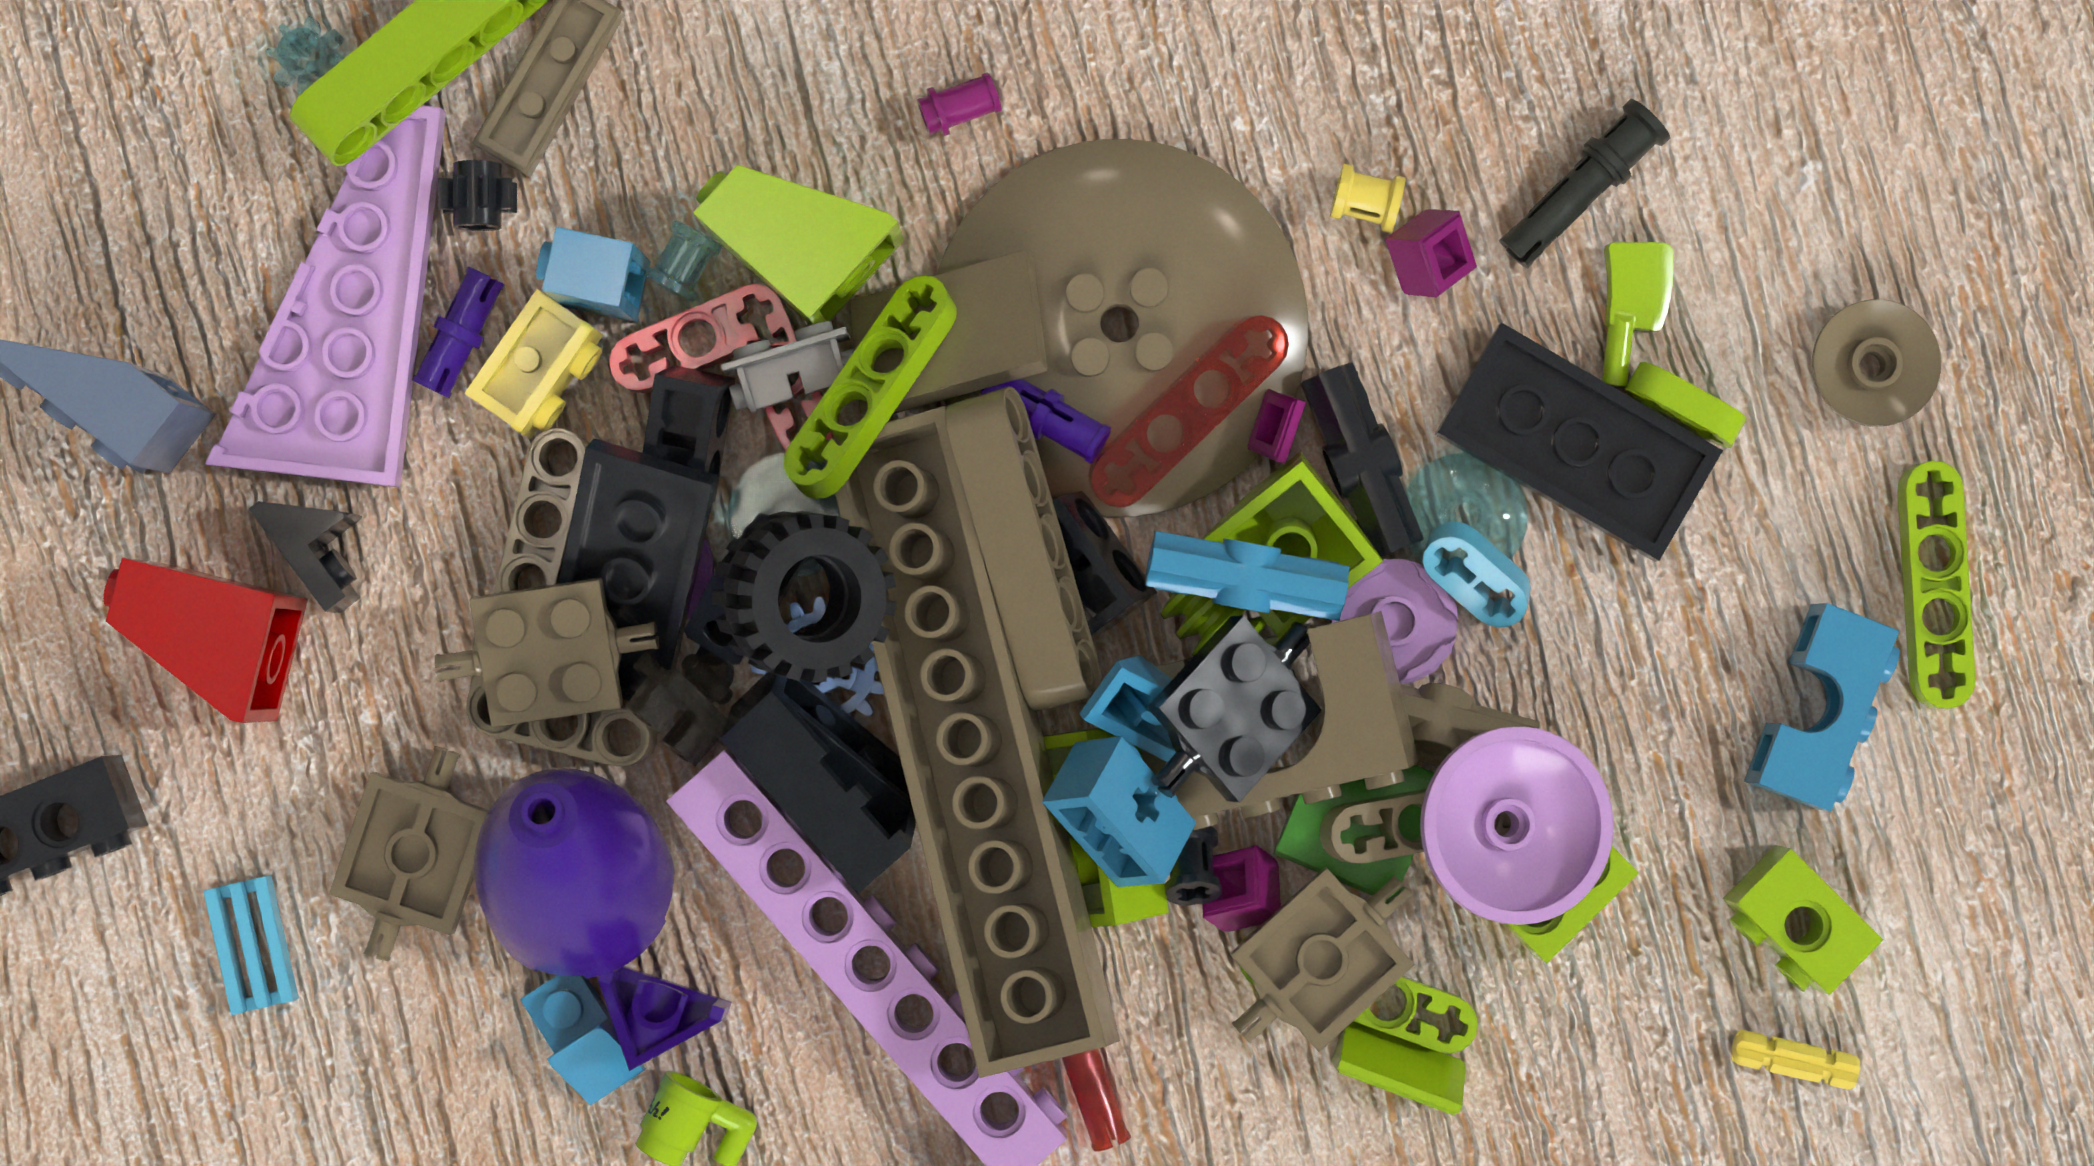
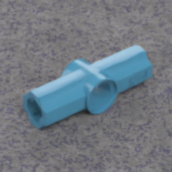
(1247, 575)

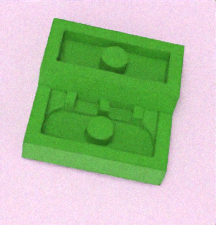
(1301, 831)

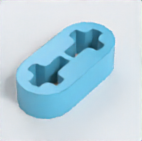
(1480, 571)

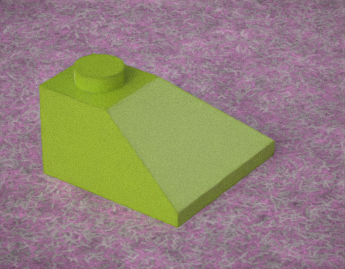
(1302, 518)

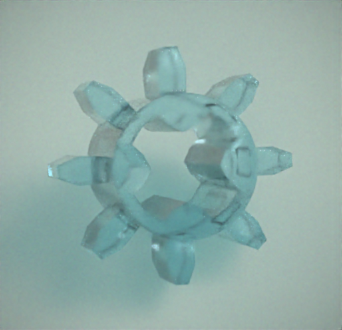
(298, 44)

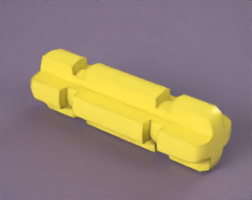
(1795, 1059)

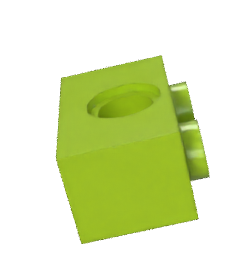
(1836, 935)

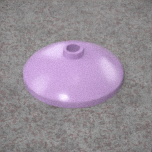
(1556, 831)

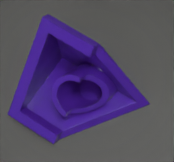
(656, 1013)

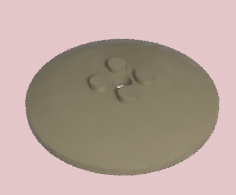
(1180, 252)

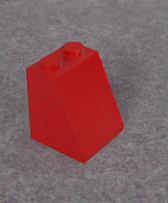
(210, 632)

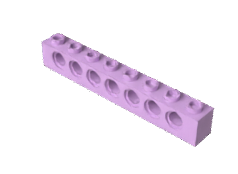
(705, 808)

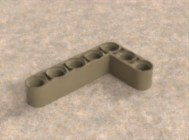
(526, 549)

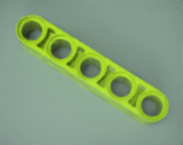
(401, 71)

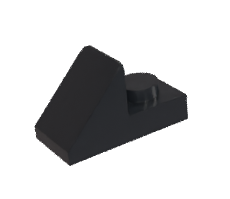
(300, 538)

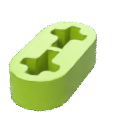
(1686, 404)

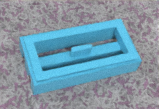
(227, 950)

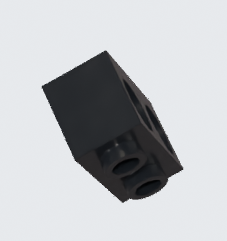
(689, 418)
(1103, 569)

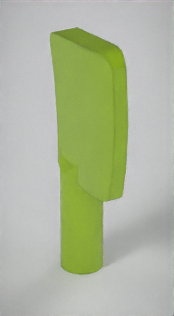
(1636, 299)

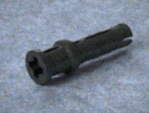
(1603, 164)

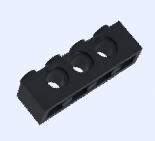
(105, 809)

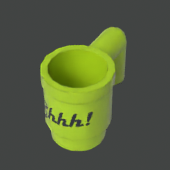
(681, 1116)

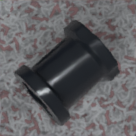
(1193, 875)

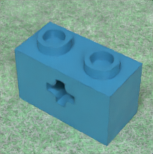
(593, 274)
(1118, 813)

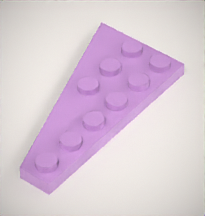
(345, 340)

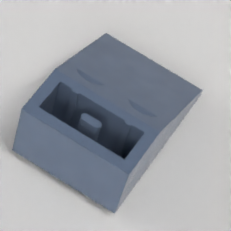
(130, 410)

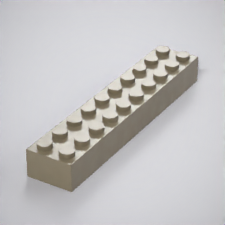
(975, 765)

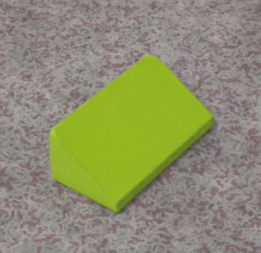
(1401, 1067)

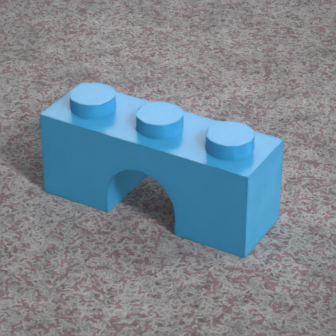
(1850, 661)

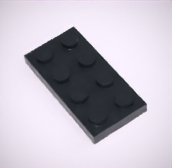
(1578, 442)
(644, 533)

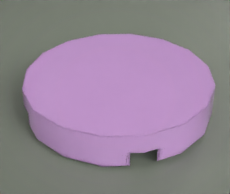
(1415, 612)

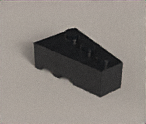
(824, 774)

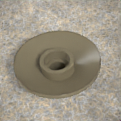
(1906, 356)

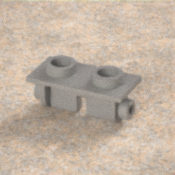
(766, 370)

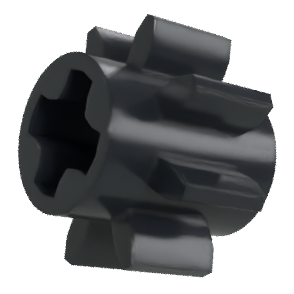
(477, 195)

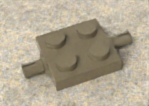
(546, 652)
(410, 854)
(1322, 959)

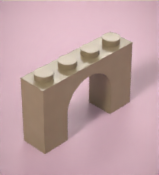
(1361, 736)

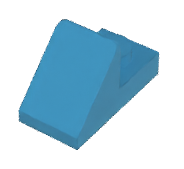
(580, 1036)

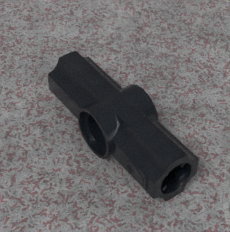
(1361, 459)

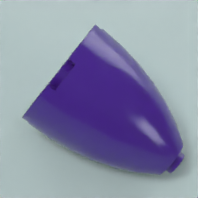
(572, 873)

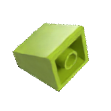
(797, 238)

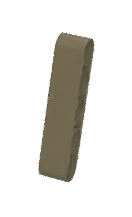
(1023, 548)

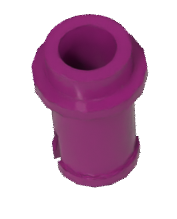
(958, 104)

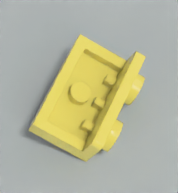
(536, 365)

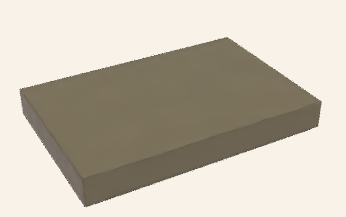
(990, 342)

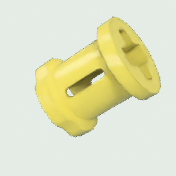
(1367, 197)

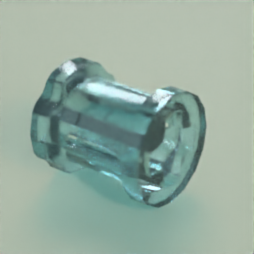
(683, 261)

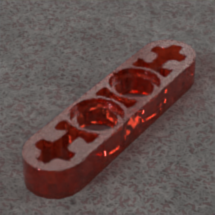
(1193, 417)

